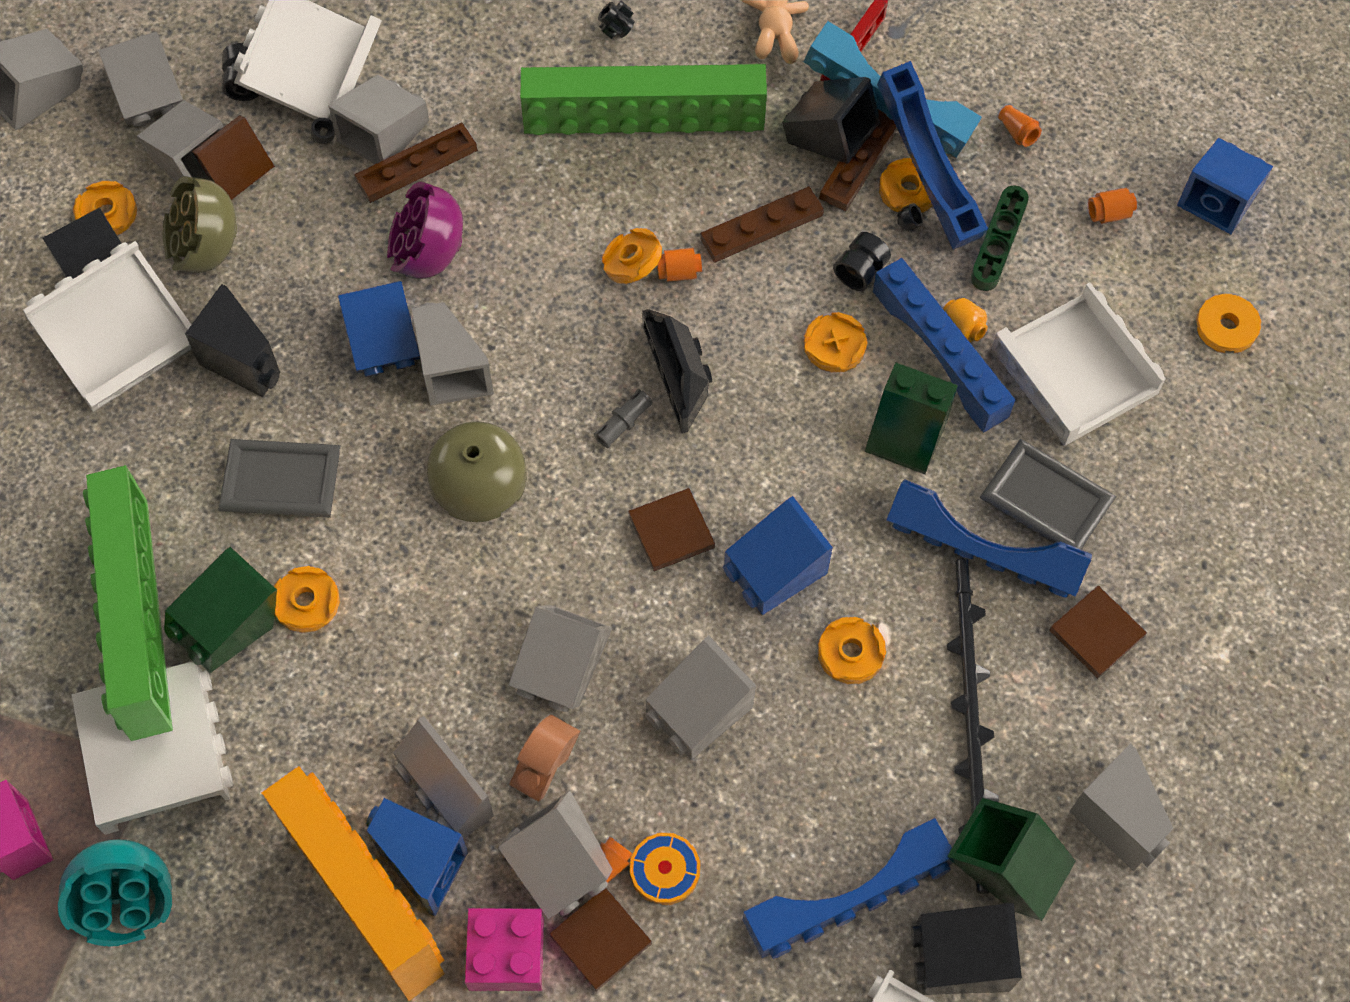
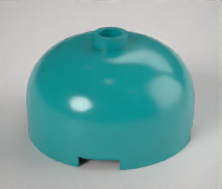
(114, 875)

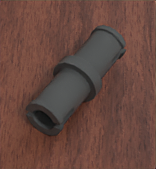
(623, 418)

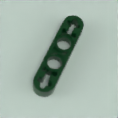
(999, 237)

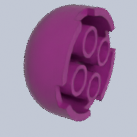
(433, 236)

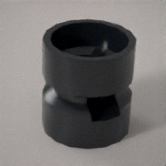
(229, 88)
(859, 265)

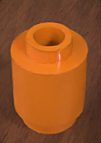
(1112, 205)
(679, 265)

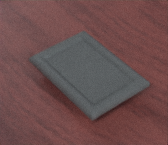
(279, 478)
(1047, 496)

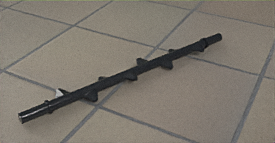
(968, 702)

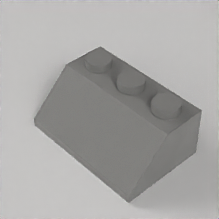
(441, 780)

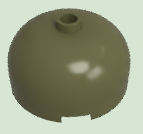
(207, 225)
(480, 485)

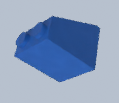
(1224, 185)
(379, 328)
(778, 557)
(418, 851)

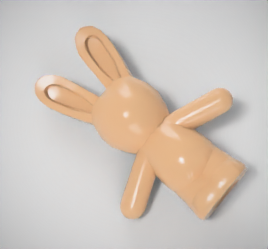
(777, 23)

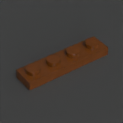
(415, 162)
(849, 178)
(761, 224)

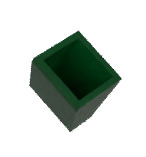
(911, 418)
(221, 611)
(1013, 856)

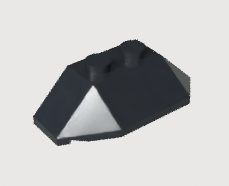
(678, 364)

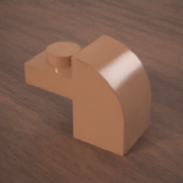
(542, 755)

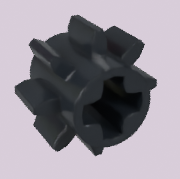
(616, 19)

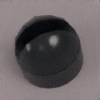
(316, 128)
(910, 217)

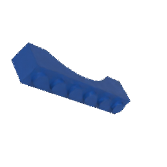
(912, 117)
(912, 303)
(1054, 564)
(784, 921)

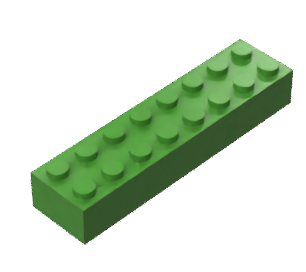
(643, 99)
(127, 605)

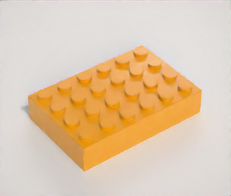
(356, 881)

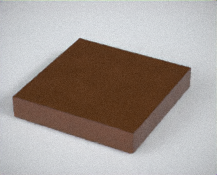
(234, 157)
(671, 529)
(1097, 631)
(600, 939)

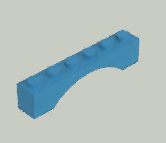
(838, 57)

